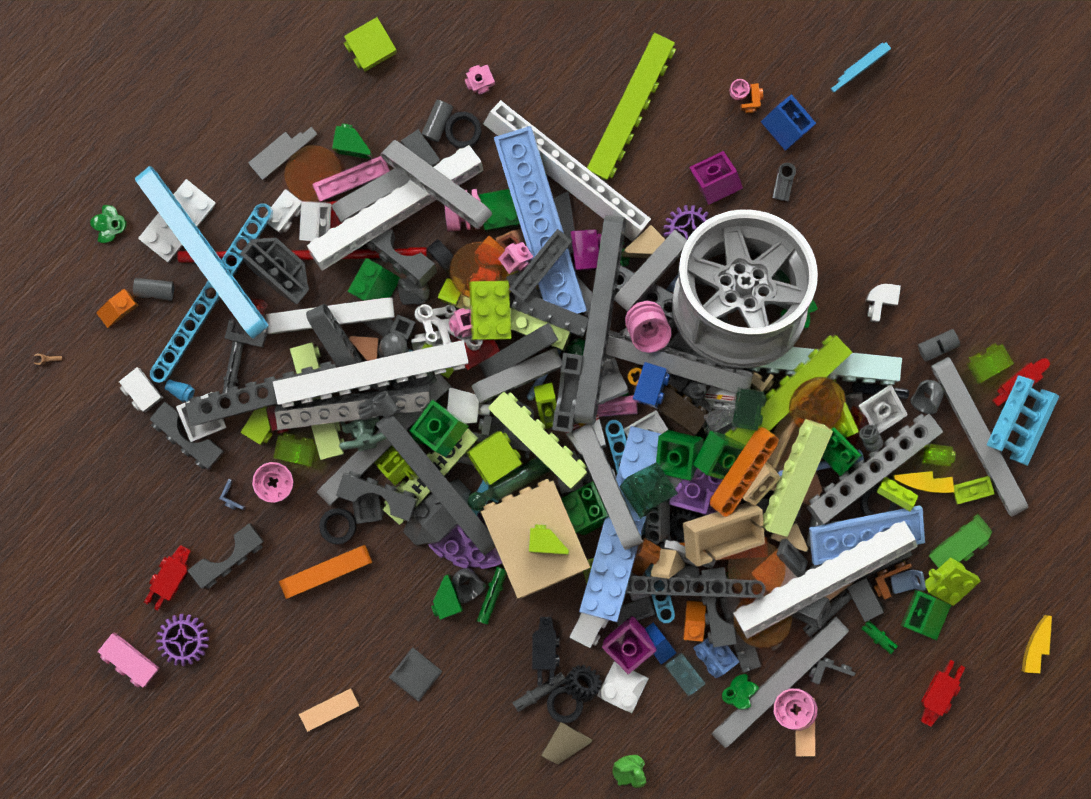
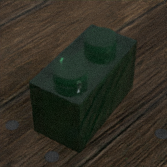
(748, 408)

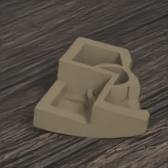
(565, 743)

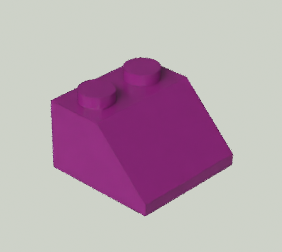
(716, 177)
(586, 249)
(629, 645)

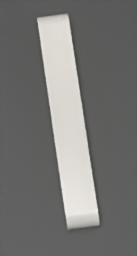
(344, 314)

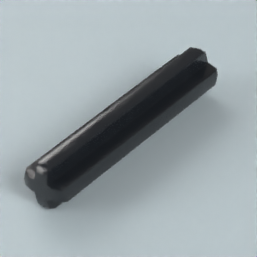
(874, 389)

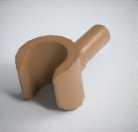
(47, 359)

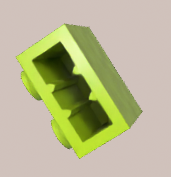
(369, 45)
(494, 457)

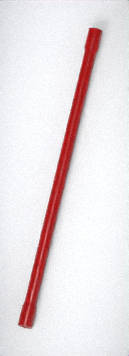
(184, 257)

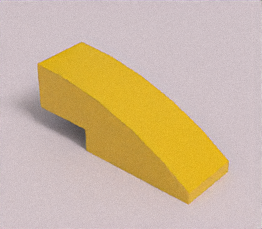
(925, 482)
(1038, 644)

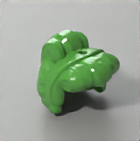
(630, 770)

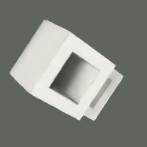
(882, 294)

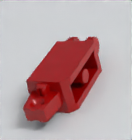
(1030, 371)
(169, 577)
(939, 694)

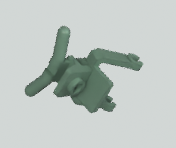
(363, 433)

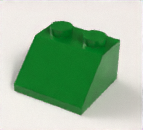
(349, 143)
(502, 209)
(373, 282)
(439, 428)
(678, 453)
(718, 454)
(446, 600)

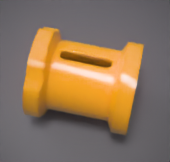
(630, 378)

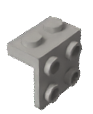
(612, 381)

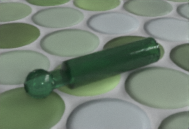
(509, 483)

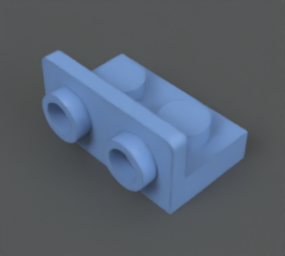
(717, 659)

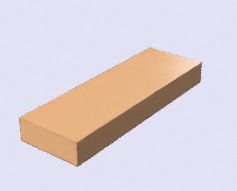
(329, 709)
(805, 739)

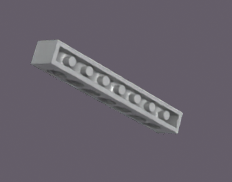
(929, 430)

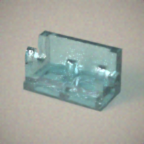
(685, 674)

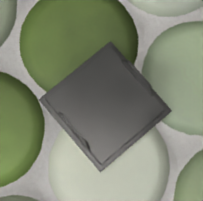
(415, 674)

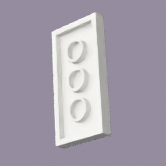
(159, 235)

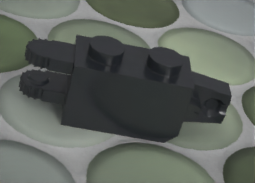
(544, 650)

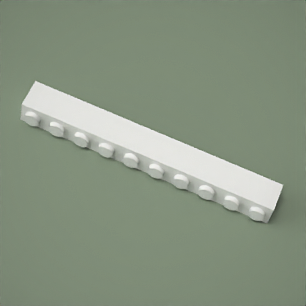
(571, 173)
(389, 211)
(370, 372)
(825, 579)

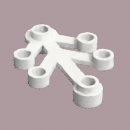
(443, 325)

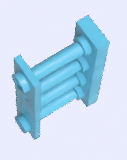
(1034, 426)

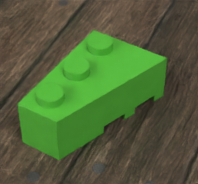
(963, 542)

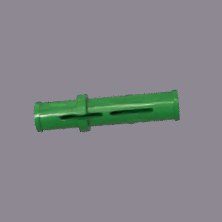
(496, 584)

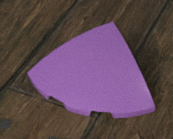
(696, 494)
(463, 552)

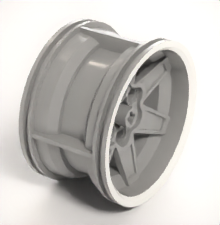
(738, 235)

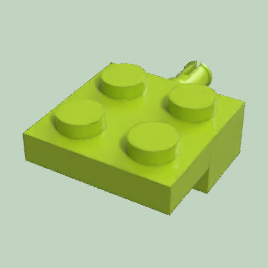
(394, 466)
(951, 581)

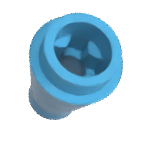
(180, 390)

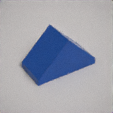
(664, 649)

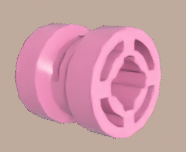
(739, 89)

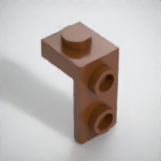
(646, 553)
(881, 588)

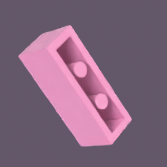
(128, 660)

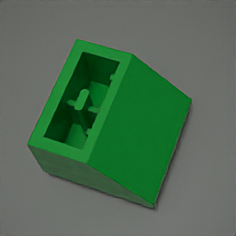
(840, 453)
(585, 509)
(925, 615)

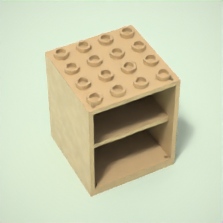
(510, 530)

